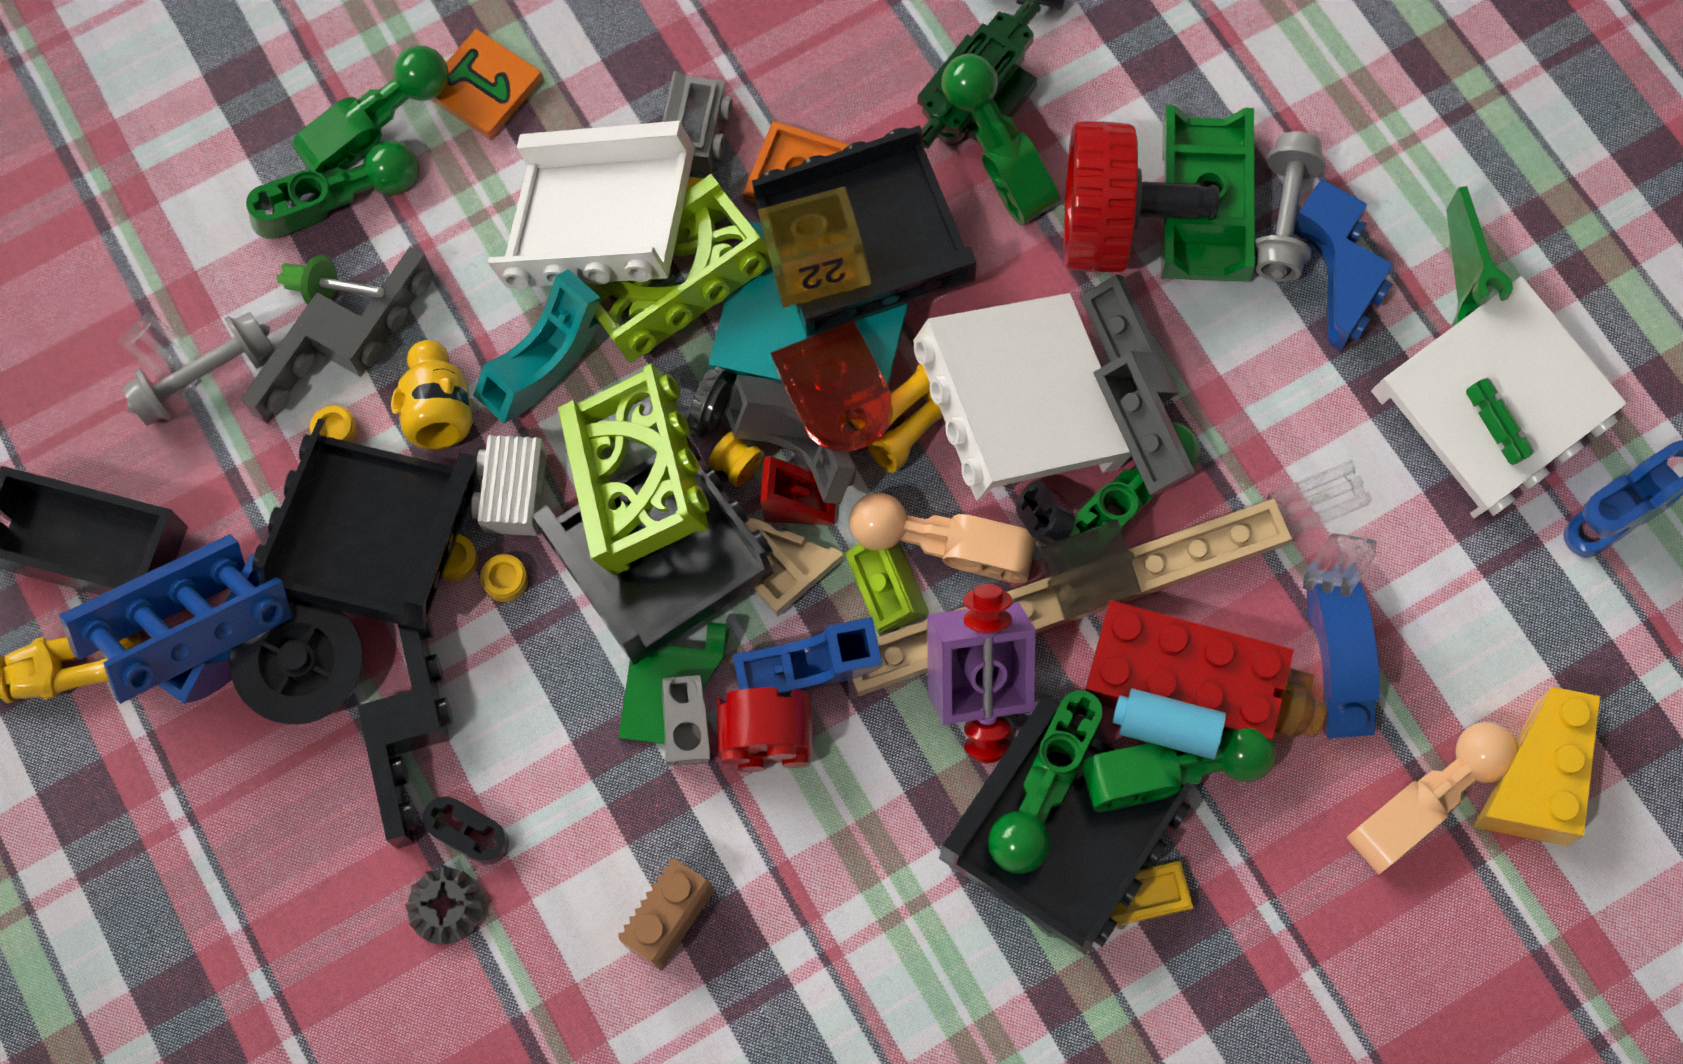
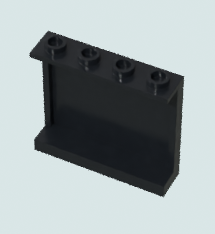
(900, 219)
(366, 529)
(673, 585)
(1090, 851)

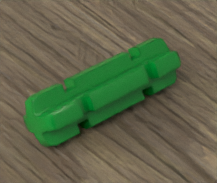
(1499, 421)

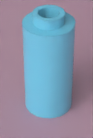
(1170, 723)

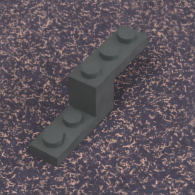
(338, 335)
(1136, 385)

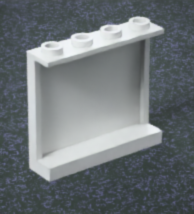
(598, 205)
(1539, 375)
(1019, 392)

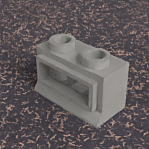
(701, 109)

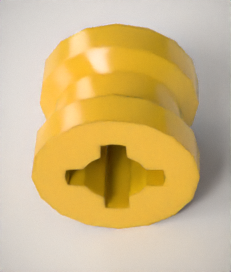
(735, 459)

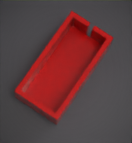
(1189, 665)

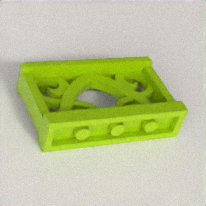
(714, 274)
(674, 460)

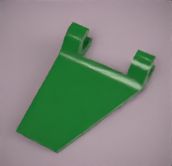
(1471, 257)
(643, 705)

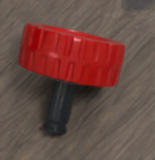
(1109, 197)

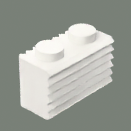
(510, 485)

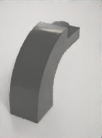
(763, 412)

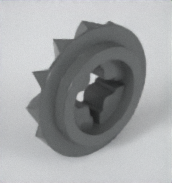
(709, 402)
(458, 920)

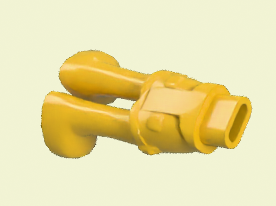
(895, 444)
(38, 670)

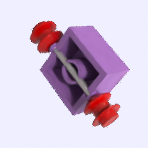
(982, 668)

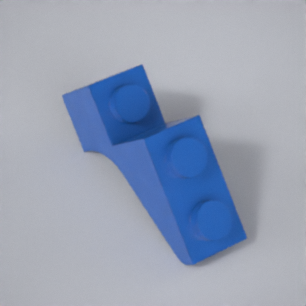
(1354, 274)

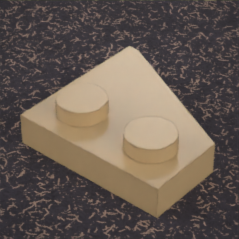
(795, 566)

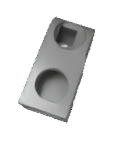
(684, 721)

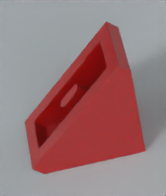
(792, 495)

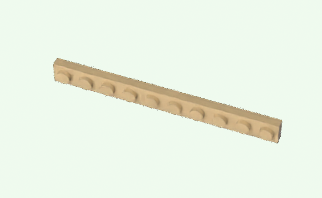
(1156, 566)

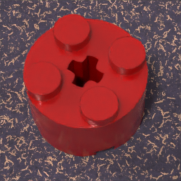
(765, 728)

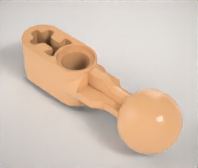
(963, 542)
(1482, 755)

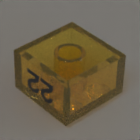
(814, 247)

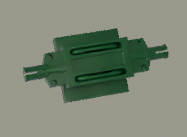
(1002, 44)

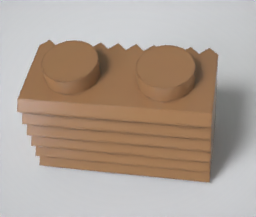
(666, 914)

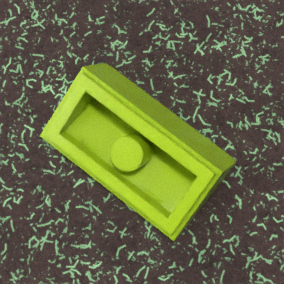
(887, 586)

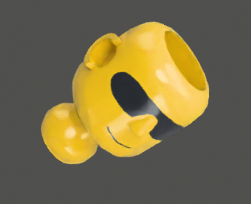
(432, 399)

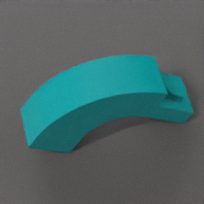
(545, 355)

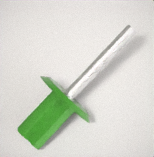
(321, 277)

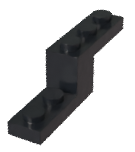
(403, 725)

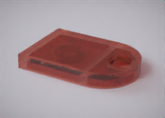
(833, 382)

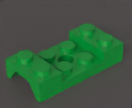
(1219, 153)

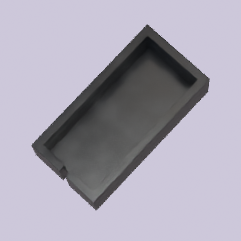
(81, 533)

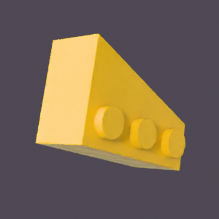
(1551, 773)

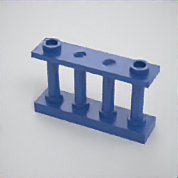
(162, 593)

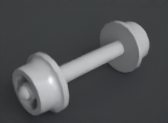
(1296, 158)
(148, 399)

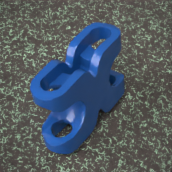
(1627, 503)

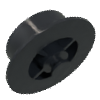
(299, 666)

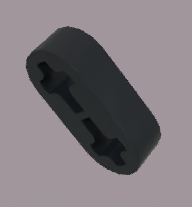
(1045, 513)
(471, 821)

